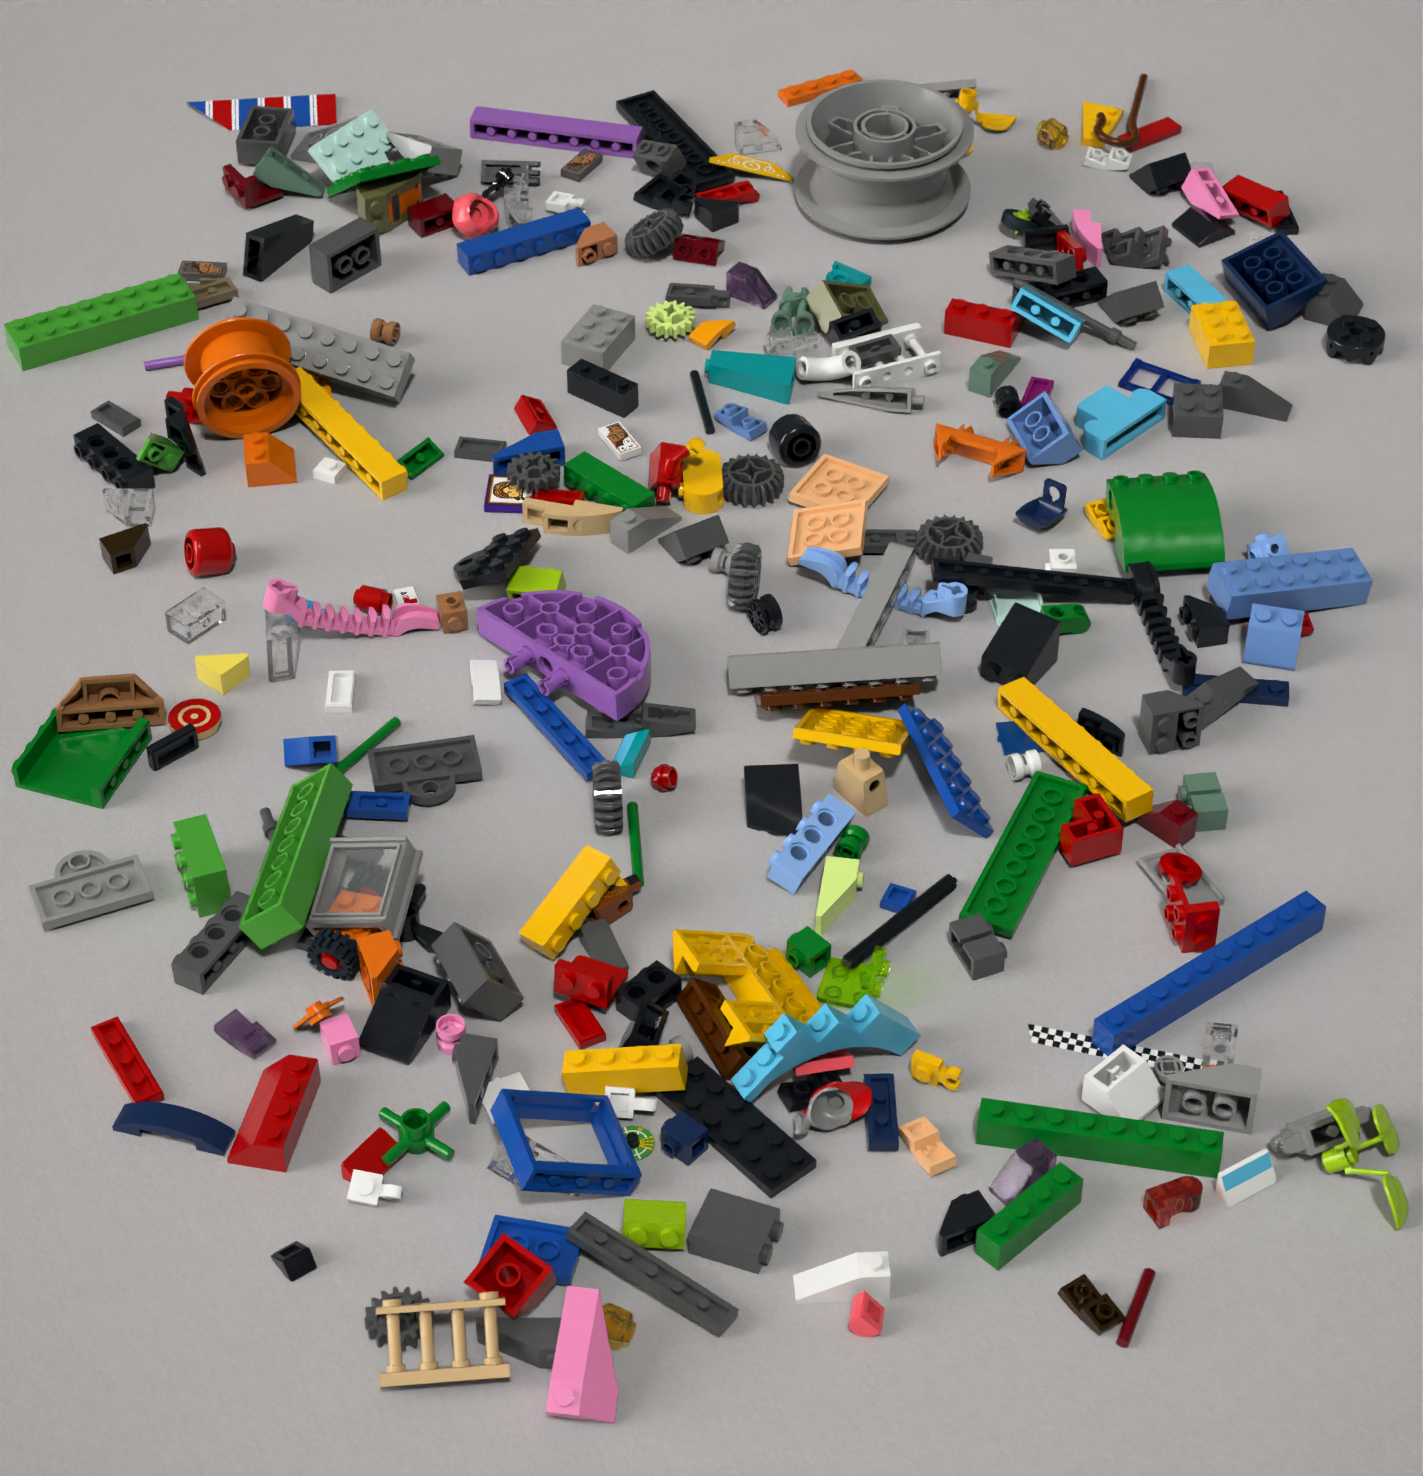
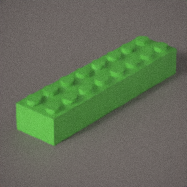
(101, 321)
(296, 857)

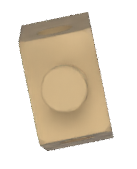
(861, 782)

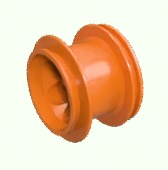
(242, 377)

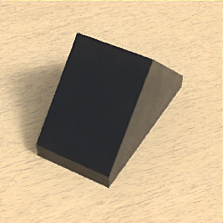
(716, 213)

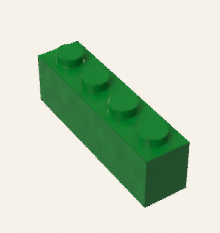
(605, 483)
(1029, 1216)

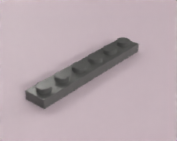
(652, 1274)

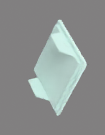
(1003, 601)

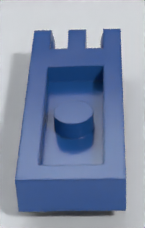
(378, 805)

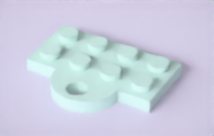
(353, 147)

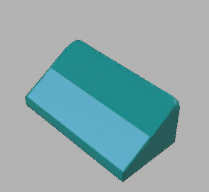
(632, 751)

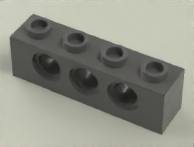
(1032, 264)
(213, 947)

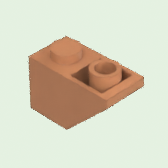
(596, 244)

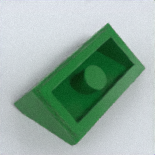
(420, 458)

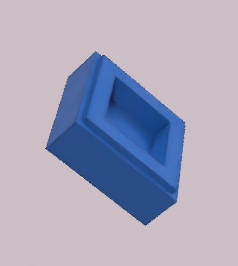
(897, 898)

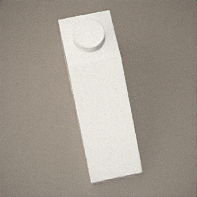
(844, 1279)

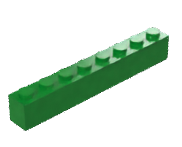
(1101, 1137)

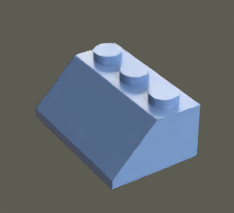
(1044, 432)

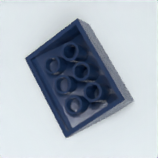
(1273, 278)

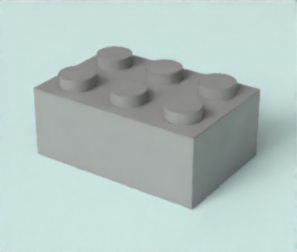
(599, 337)

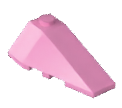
(583, 1368)

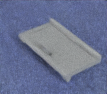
(1197, 893)

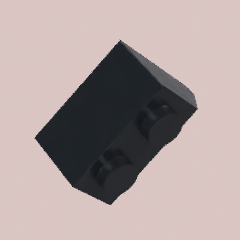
(1162, 174)

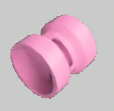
(449, 1032)

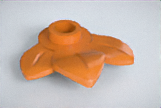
(317, 1012)

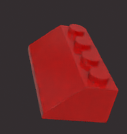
(277, 1114)

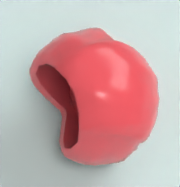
(474, 215)

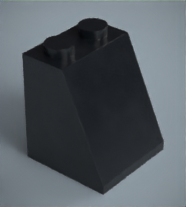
(1022, 647)

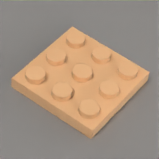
(837, 481)
(829, 526)

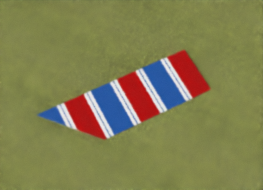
(308, 109)

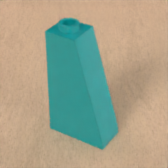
(753, 374)

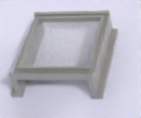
(366, 884)

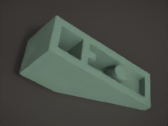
(285, 174)
(990, 371)

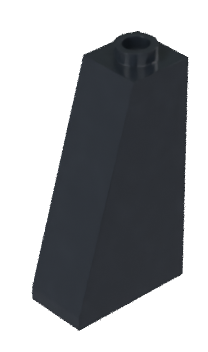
(274, 245)

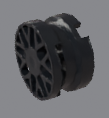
(765, 613)

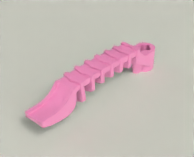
(283, 599)

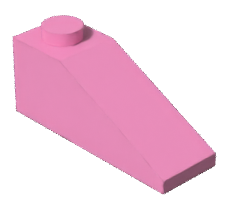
(1207, 193)

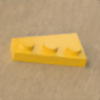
(1089, 119)

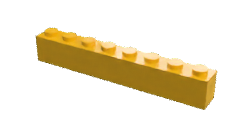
(349, 439)
(1075, 749)

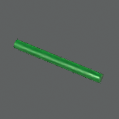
(370, 743)
(635, 841)

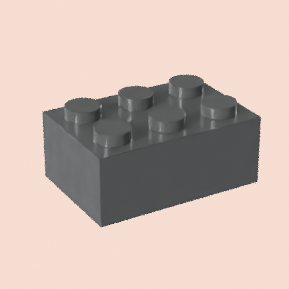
(264, 129)
(345, 255)
(476, 972)

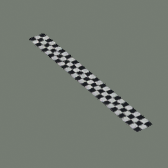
(1084, 1044)

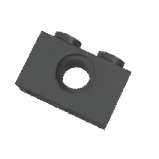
(659, 158)

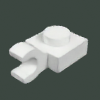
(563, 202)
(625, 1101)
(368, 1188)

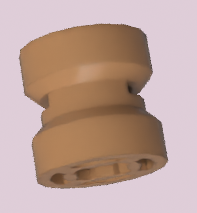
(385, 331)

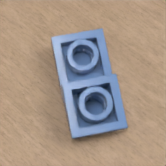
(738, 421)

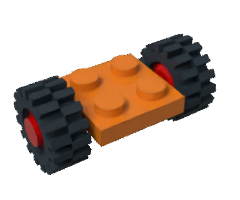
(337, 950)

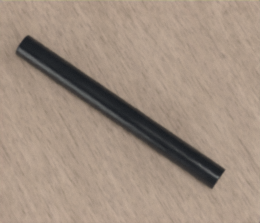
(702, 402)

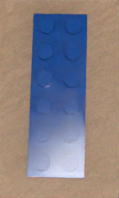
(946, 770)

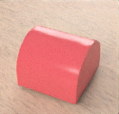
(866, 1315)

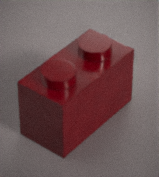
(431, 215)

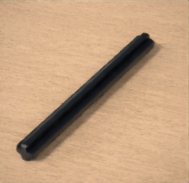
(899, 921)

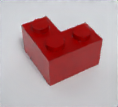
(1091, 833)

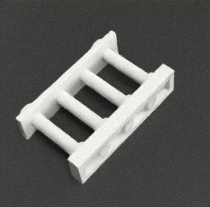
(903, 369)

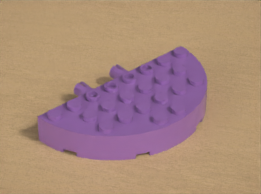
(576, 643)

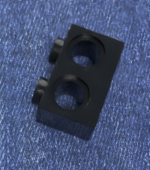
(654, 983)

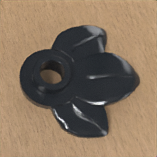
(503, 178)

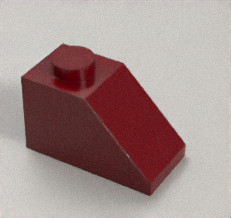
(1170, 822)

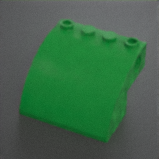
(1165, 520)

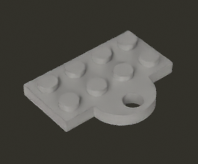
(89, 889)

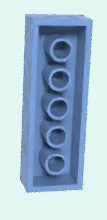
(1290, 582)

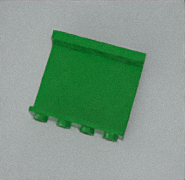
(80, 764)

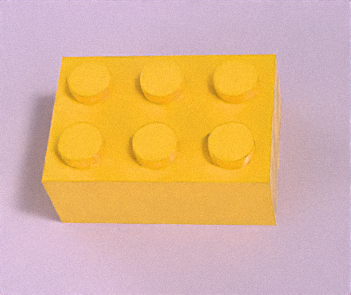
(1221, 334)

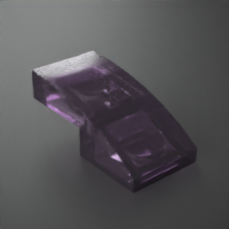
(243, 1035)

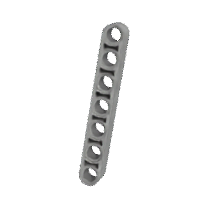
(879, 597)

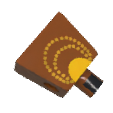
(616, 900)

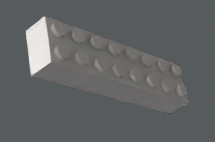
(335, 353)

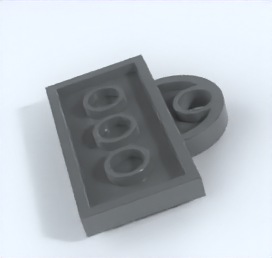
(425, 767)

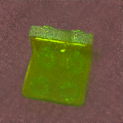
(848, 986)

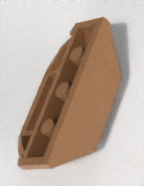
(108, 703)

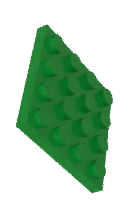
(382, 171)

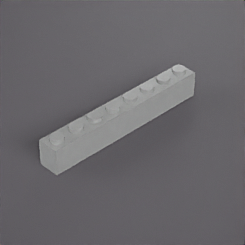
(834, 665)

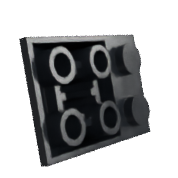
(405, 1013)

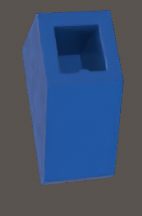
(311, 750)

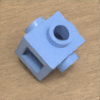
(1268, 546)

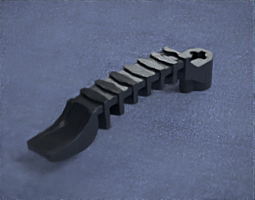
(1173, 656)

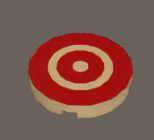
(199, 712)

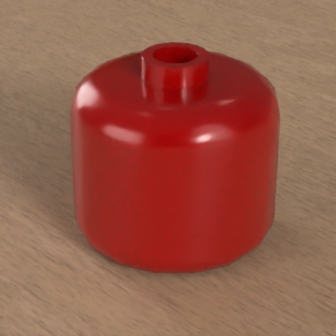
(208, 551)

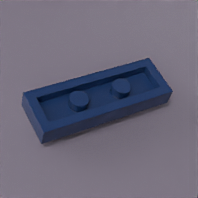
(882, 1114)

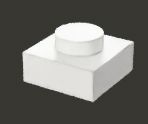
(329, 470)

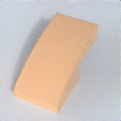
(925, 1145)

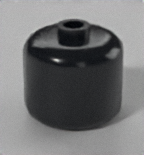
(794, 440)

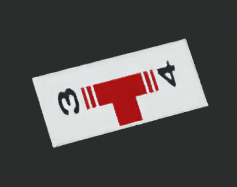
(406, 595)

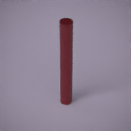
(1136, 1308)

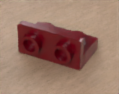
(697, 249)

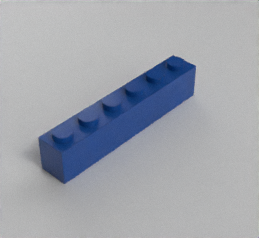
(522, 241)

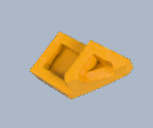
(709, 331)

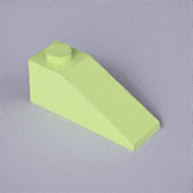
(837, 890)

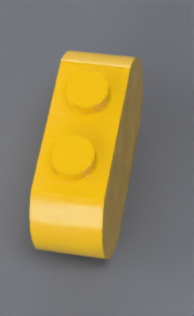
(702, 482)

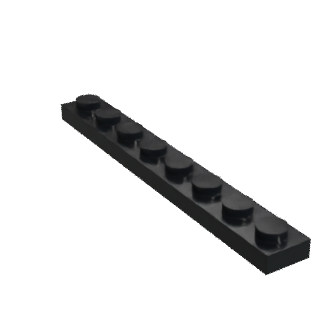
(1032, 580)

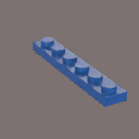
(554, 724)

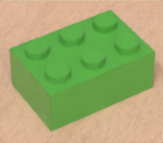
(201, 864)

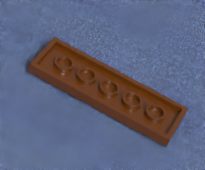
(846, 694)

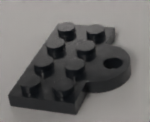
(497, 559)

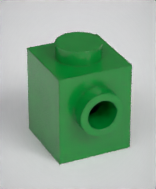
(808, 951)

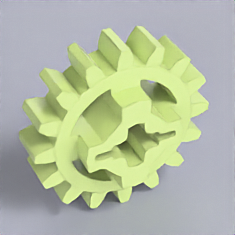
(670, 319)

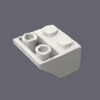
(1123, 1086)

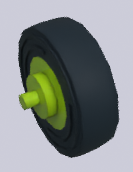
(1018, 220)

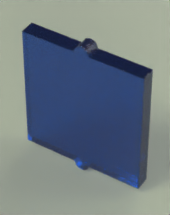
(1014, 739)

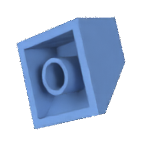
(1273, 637)

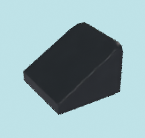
(294, 1260)

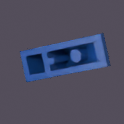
(546, 442)

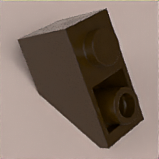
(125, 548)

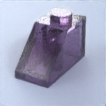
(749, 286)
(1022, 1170)

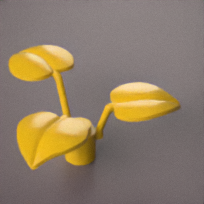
(991, 121)

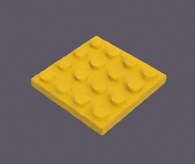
(852, 730)

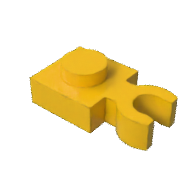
(932, 1071)

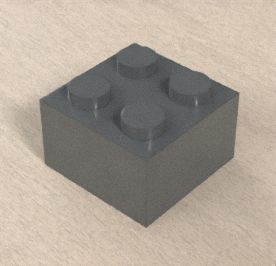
(1197, 410)

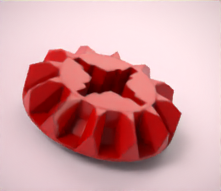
(1181, 865)

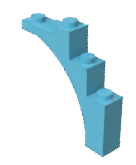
(793, 1042)

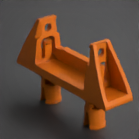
(1004, 456)

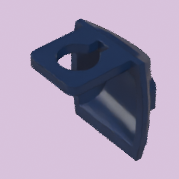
(1043, 511)

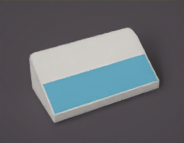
(1245, 1178)

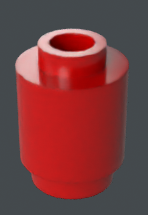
(372, 597)

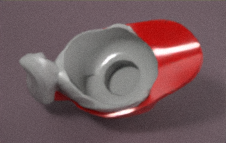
(834, 1106)

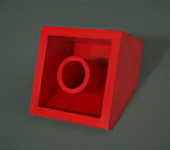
(514, 1274)

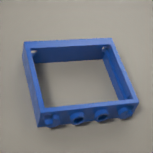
(615, 1178)

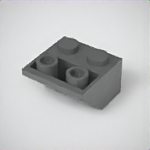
(1169, 721)

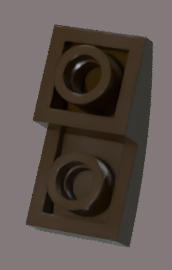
(1090, 1306)

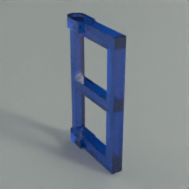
(1165, 374)

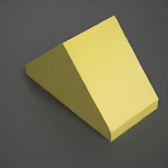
(223, 670)

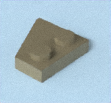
(213, 291)

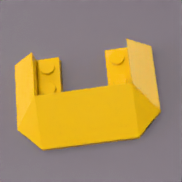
(758, 978)

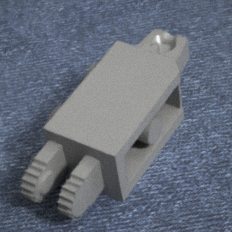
(1314, 1133)

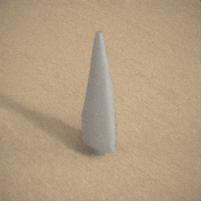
(882, 398)

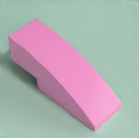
(1087, 235)

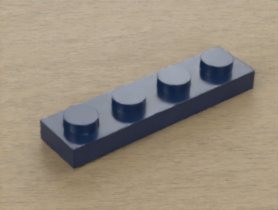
(1266, 693)

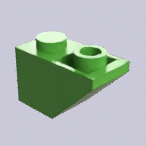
(160, 452)

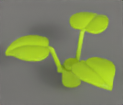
(1345, 1155)

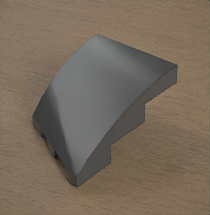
(1136, 247)

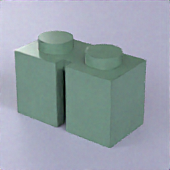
(1204, 796)

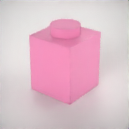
(340, 1039)

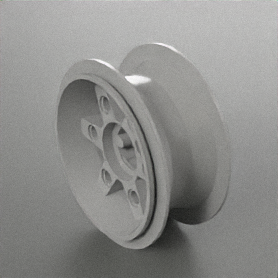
(883, 159)

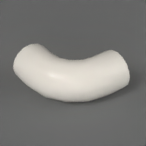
(828, 367)

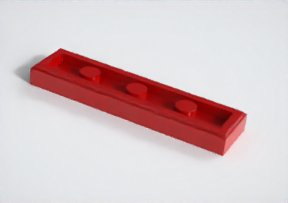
(127, 1061)

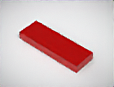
(1153, 133)

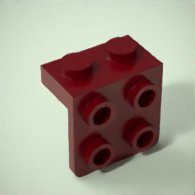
(248, 190)

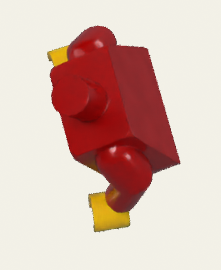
(667, 467)

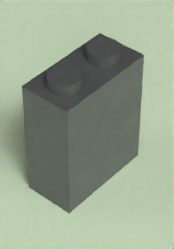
(735, 1231)

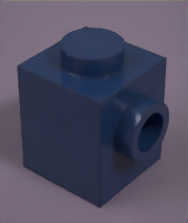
(684, 1138)

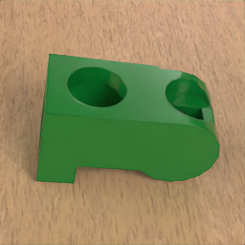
(1072, 617)

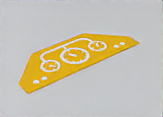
(751, 165)

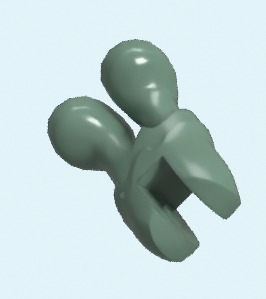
(794, 304)

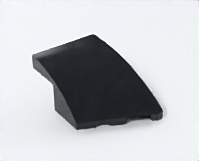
(669, 193)
(181, 433)
(773, 798)

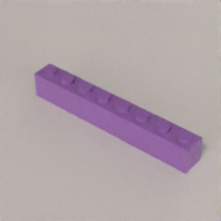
(554, 132)

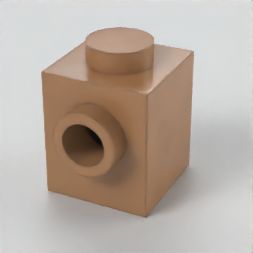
(452, 612)

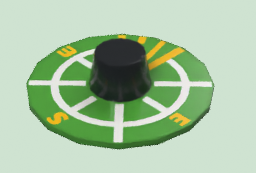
(640, 1141)

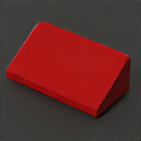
(534, 415)
(369, 1155)

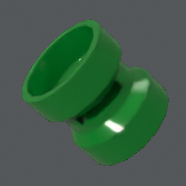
(852, 843)

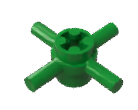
(416, 1132)

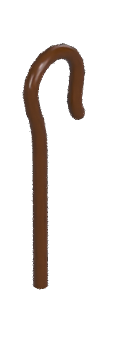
(1132, 120)

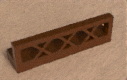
(702, 1006)

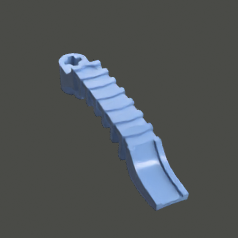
(948, 599)

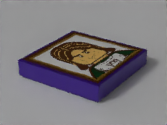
(503, 497)

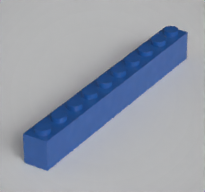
(1209, 974)

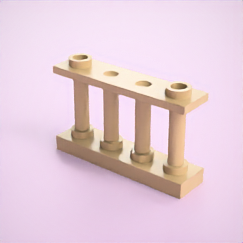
(461, 1367)

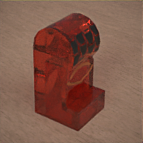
(1172, 1198)

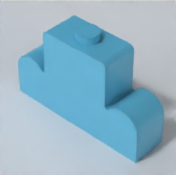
(1115, 420)

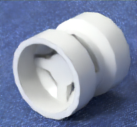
(1023, 764)

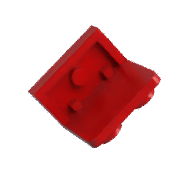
(1192, 924)
(588, 980)

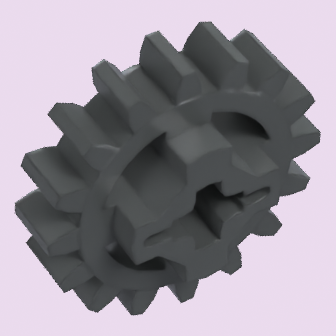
(533, 472)
(408, 1323)

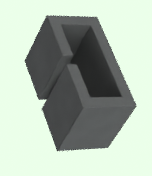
(977, 946)

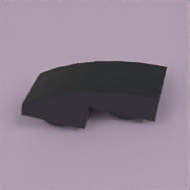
(1103, 730)
(798, 1093)

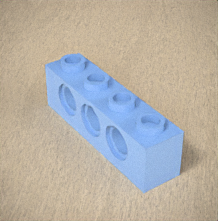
(810, 844)

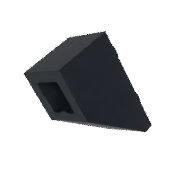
(1204, 622)

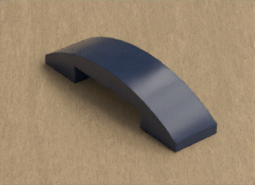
(175, 1121)

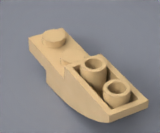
(562, 519)

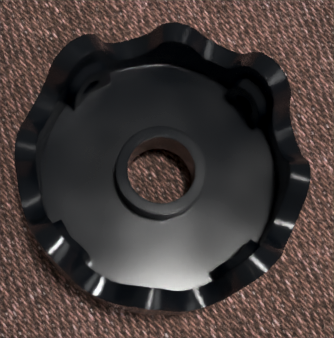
(1355, 338)

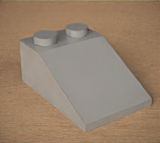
(311, 138)
(414, 145)
(1214, 1097)

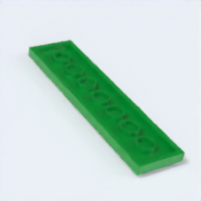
(1023, 853)

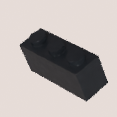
(602, 388)

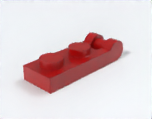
(739, 191)

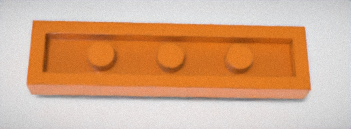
(807, 91)

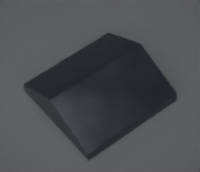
(1201, 227)

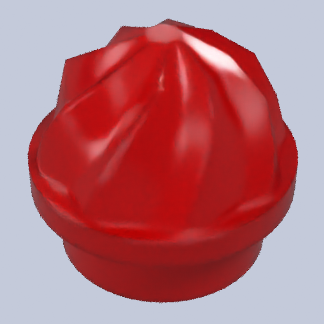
(664, 777)

